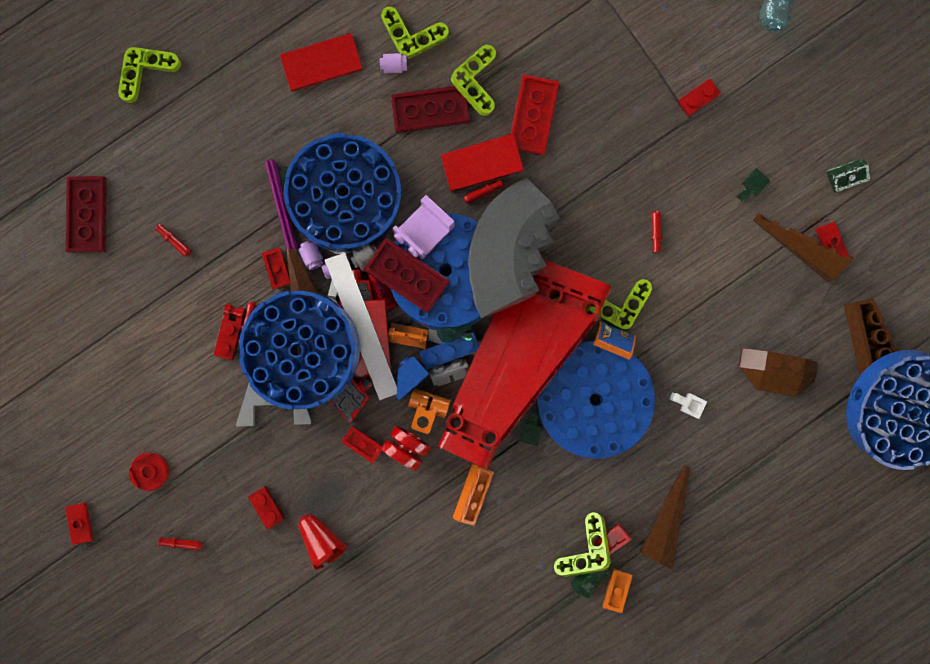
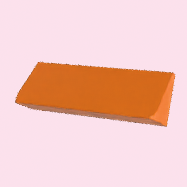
(473, 495)

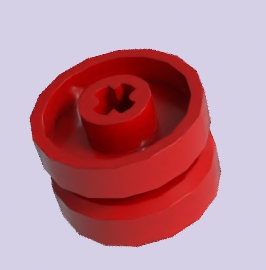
(407, 445)

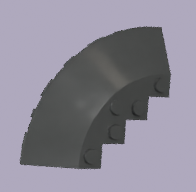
(509, 247)

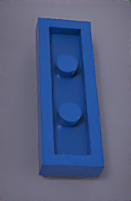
(447, 352)

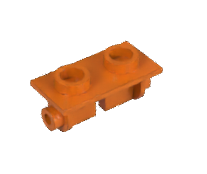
(408, 335)

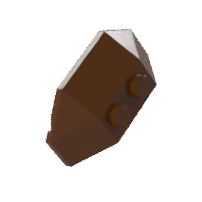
(777, 371)

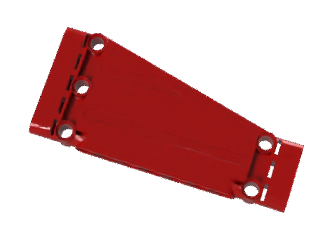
(520, 358)

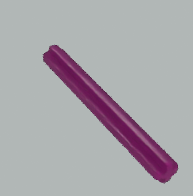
(278, 194)

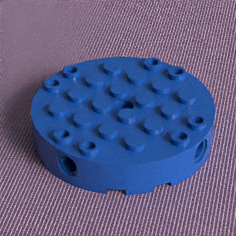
(339, 164)
(456, 303)
(271, 356)
(892, 410)
(618, 417)

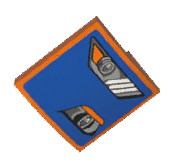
(614, 340)

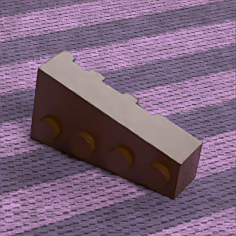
(868, 333)

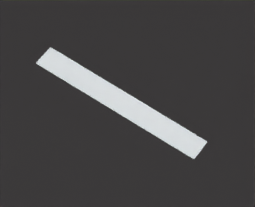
(356, 309)

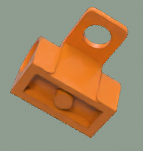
(427, 406)

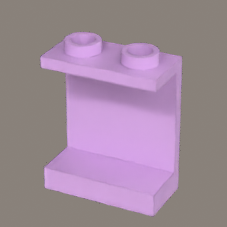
(424, 228)

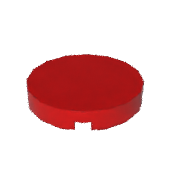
(149, 471)

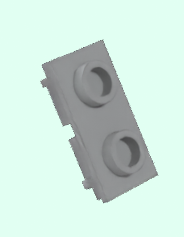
(457, 368)

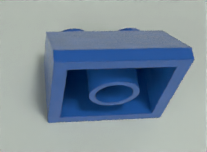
(410, 376)

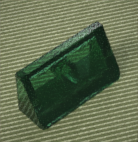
(849, 175)
(588, 583)

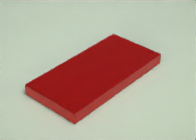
(321, 62)
(534, 113)
(482, 162)
(377, 312)

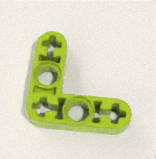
(407, 40)
(142, 62)
(469, 75)
(618, 312)
(594, 551)

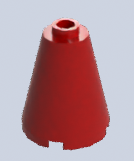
(320, 541)

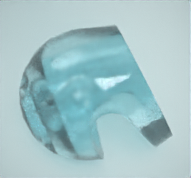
(775, 14)

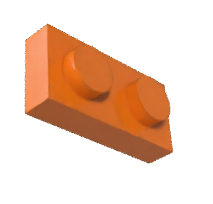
(617, 590)

